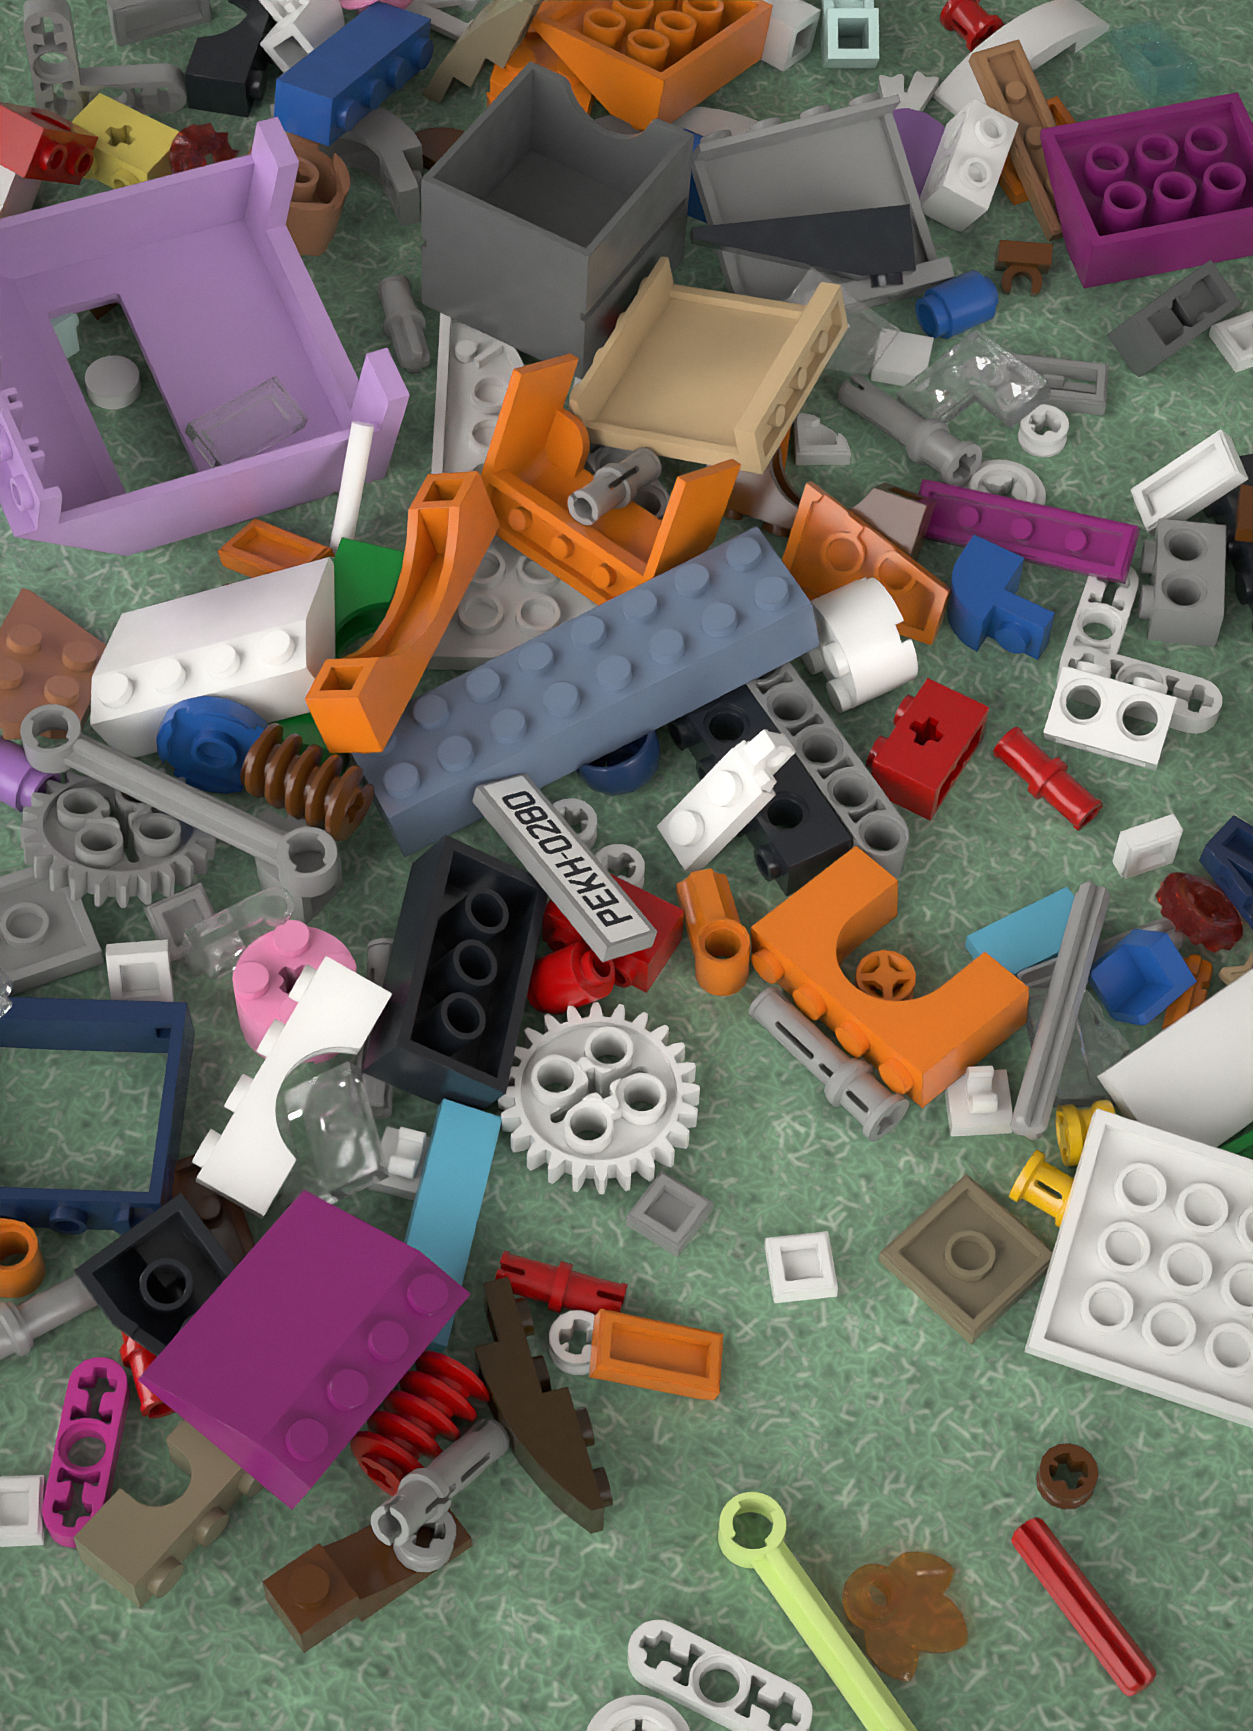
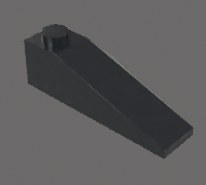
(842, 244)
(157, 1274)

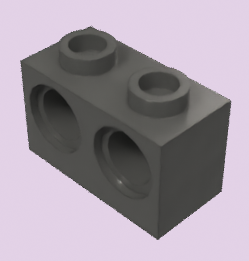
(1174, 319)

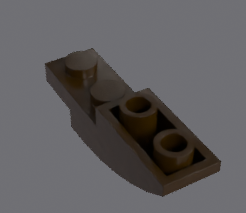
(541, 1423)

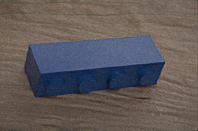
(352, 72)

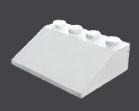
(235, 642)

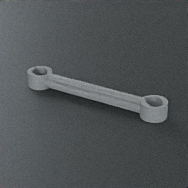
(180, 800)

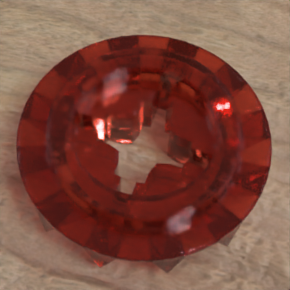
(196, 142)
(1200, 911)

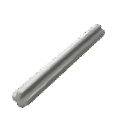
(1060, 1011)

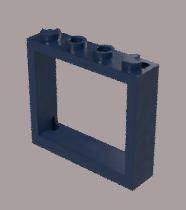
(108, 1028)

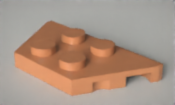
(44, 663)

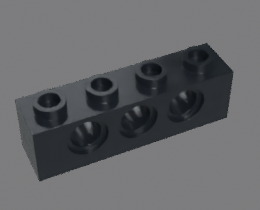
(780, 854)

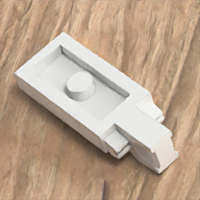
(725, 799)

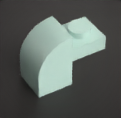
(849, 34)

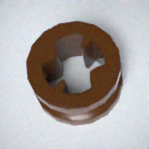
(1076, 1460)

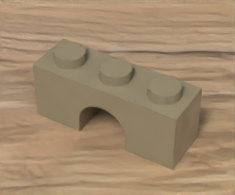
(143, 1545)

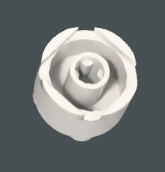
(860, 644)

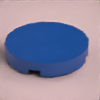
(208, 741)

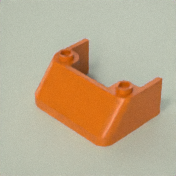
(540, 462)

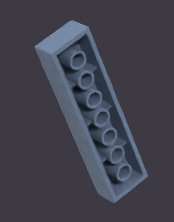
(590, 686)

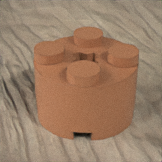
(316, 196)

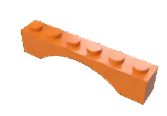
(366, 692)

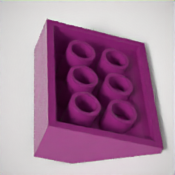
(1154, 188)
(303, 1343)

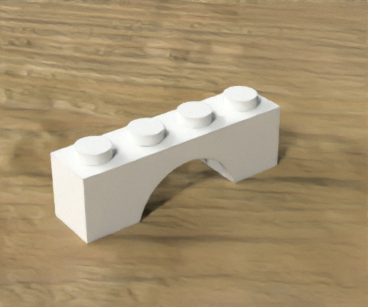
(331, 1016)

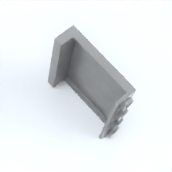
(808, 168)

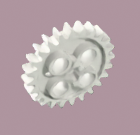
(599, 1098)

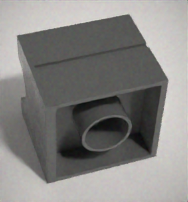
(550, 219)

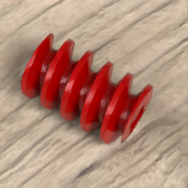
(416, 1418)

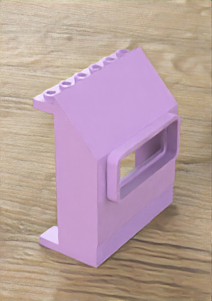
(216, 312)

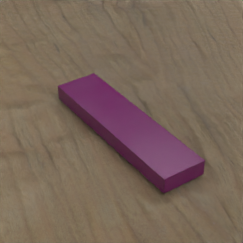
(1033, 531)

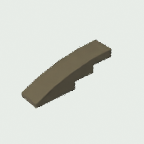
(491, 37)

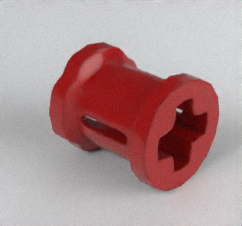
(969, 21)

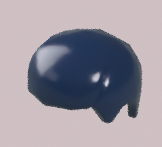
(626, 767)

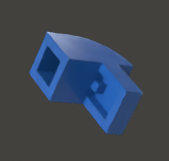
(986, 601)

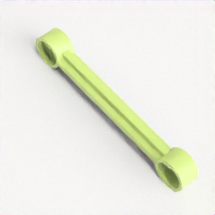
(811, 1614)

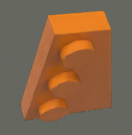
(837, 547)

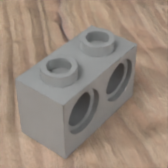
(1185, 582)

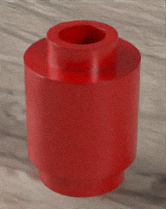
(569, 978)

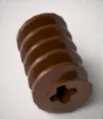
(305, 786)

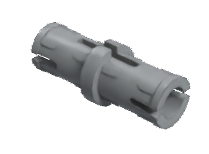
(597, 498)

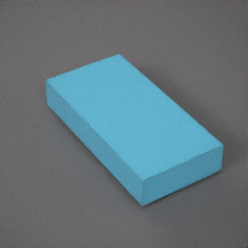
(1026, 935)

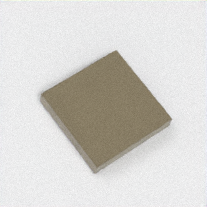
(968, 1258)

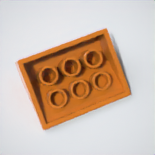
(655, 54)

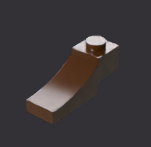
(344, 1582)

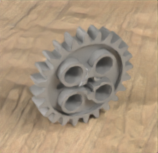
(82, 847)

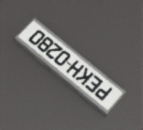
(564, 867)

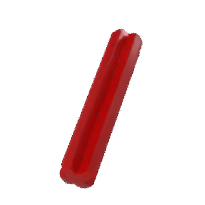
(1083, 1606)

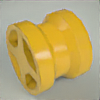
(1072, 1129)

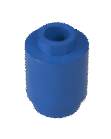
(957, 305)

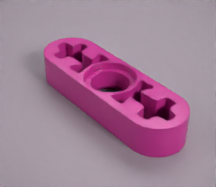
(77, 1403)

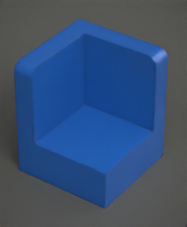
(1140, 976)

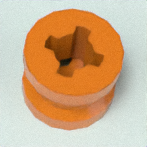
(887, 972)

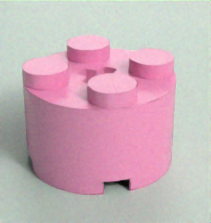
(270, 971)

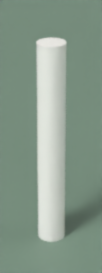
(352, 482)

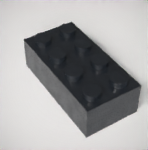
(457, 977)

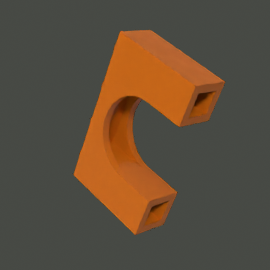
(912, 1043)

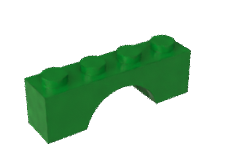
(362, 594)

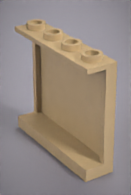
(707, 371)

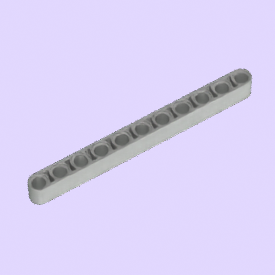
(811, 731)

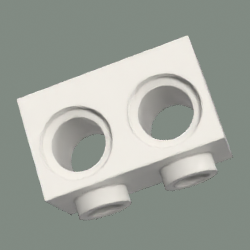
(967, 165)
(1105, 731)

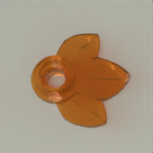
(914, 1615)

